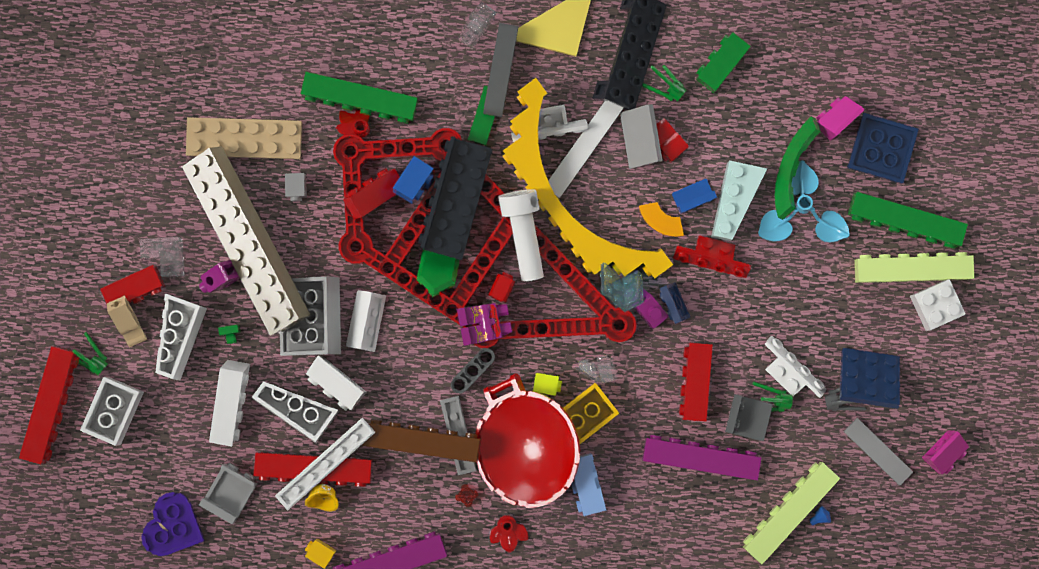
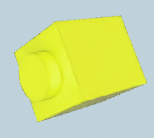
(546, 384)

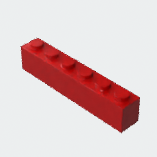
(48, 405)
(291, 465)

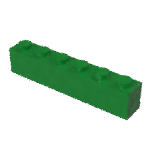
(359, 97)
(907, 219)

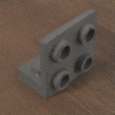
(748, 417)

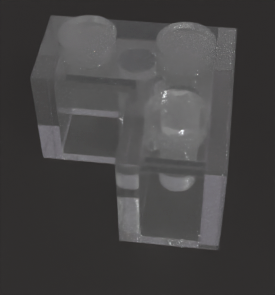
(169, 252)

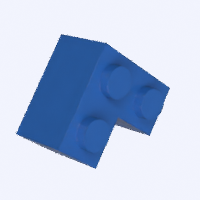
(414, 180)

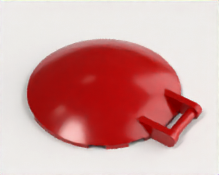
(526, 446)

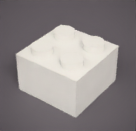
(937, 305)

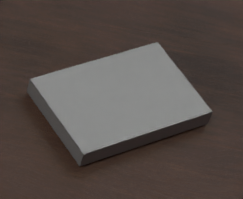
(641, 136)

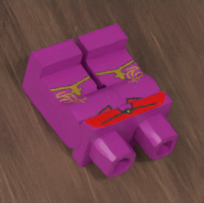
(489, 324)

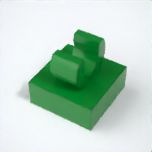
(230, 332)

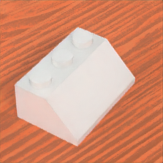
(335, 383)

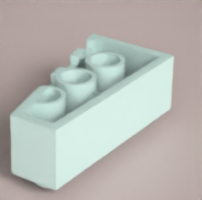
(736, 195)

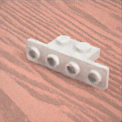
(554, 122)
(790, 372)

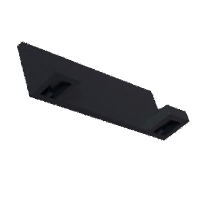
(632, 53)

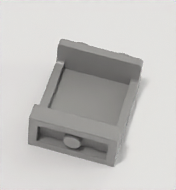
(229, 493)

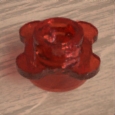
(466, 490)

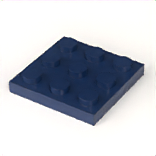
(882, 148)
(870, 378)

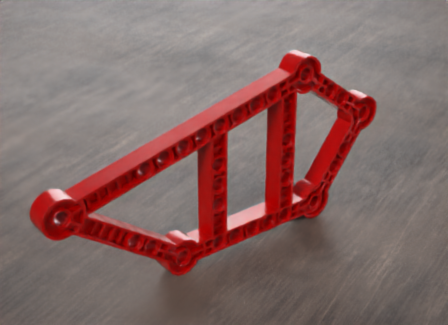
(401, 248)

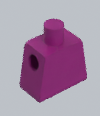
(217, 277)
(651, 311)

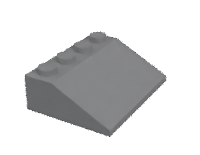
(321, 330)

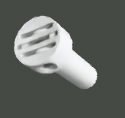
(519, 208)

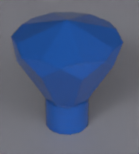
(821, 516)

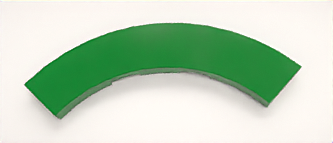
(783, 188)

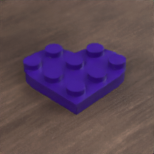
(178, 517)

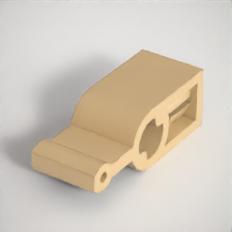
(126, 321)

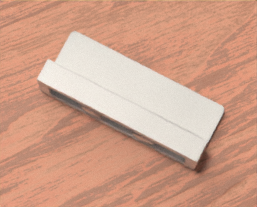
(366, 320)

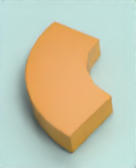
(660, 221)

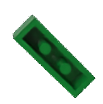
(722, 62)

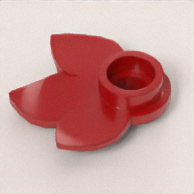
(352, 122)
(508, 536)

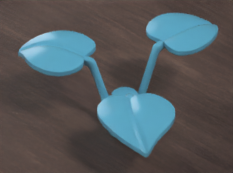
(830, 226)

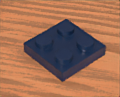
(672, 297)

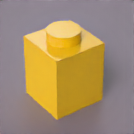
(319, 553)

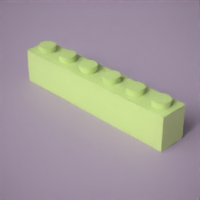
(914, 268)
(790, 512)

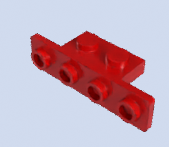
(713, 255)

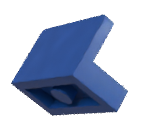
(693, 196)

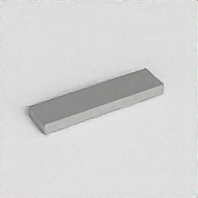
(455, 421)
(878, 451)

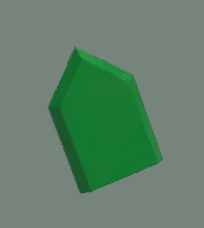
(437, 272)

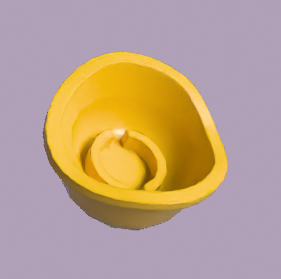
(316, 496)

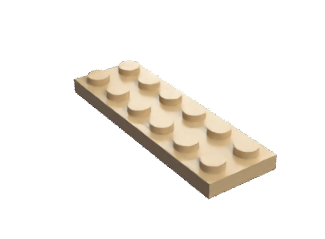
(245, 137)

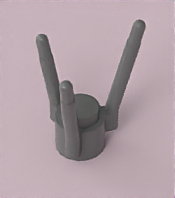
(834, 403)

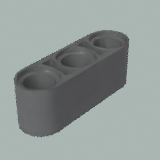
(463, 374)

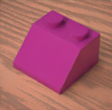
(838, 117)
(946, 452)

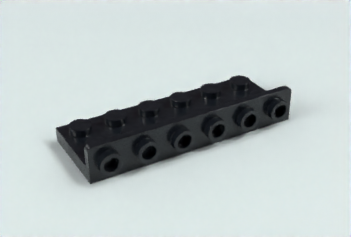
(455, 198)

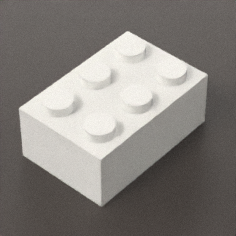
(111, 411)

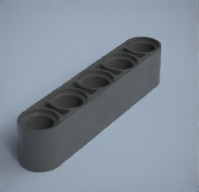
(500, 70)

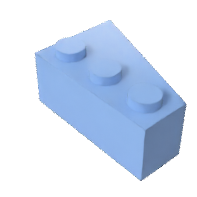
(588, 487)

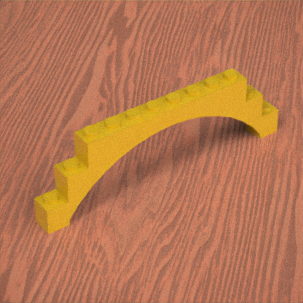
(593, 249)

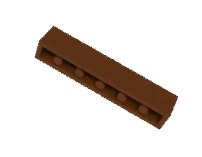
(424, 442)

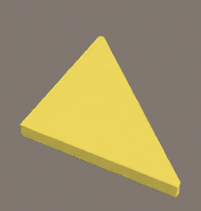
(557, 28)

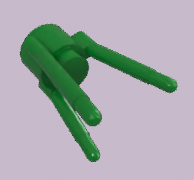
(676, 88)
(96, 364)
(782, 401)

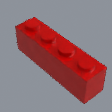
(696, 382)

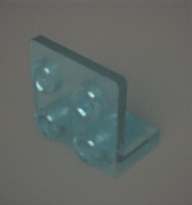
(624, 291)

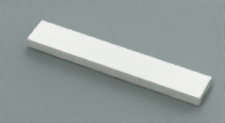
(584, 147)
(325, 464)

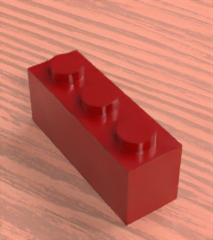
(372, 193)
(135, 286)

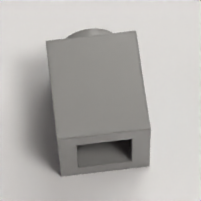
(295, 186)

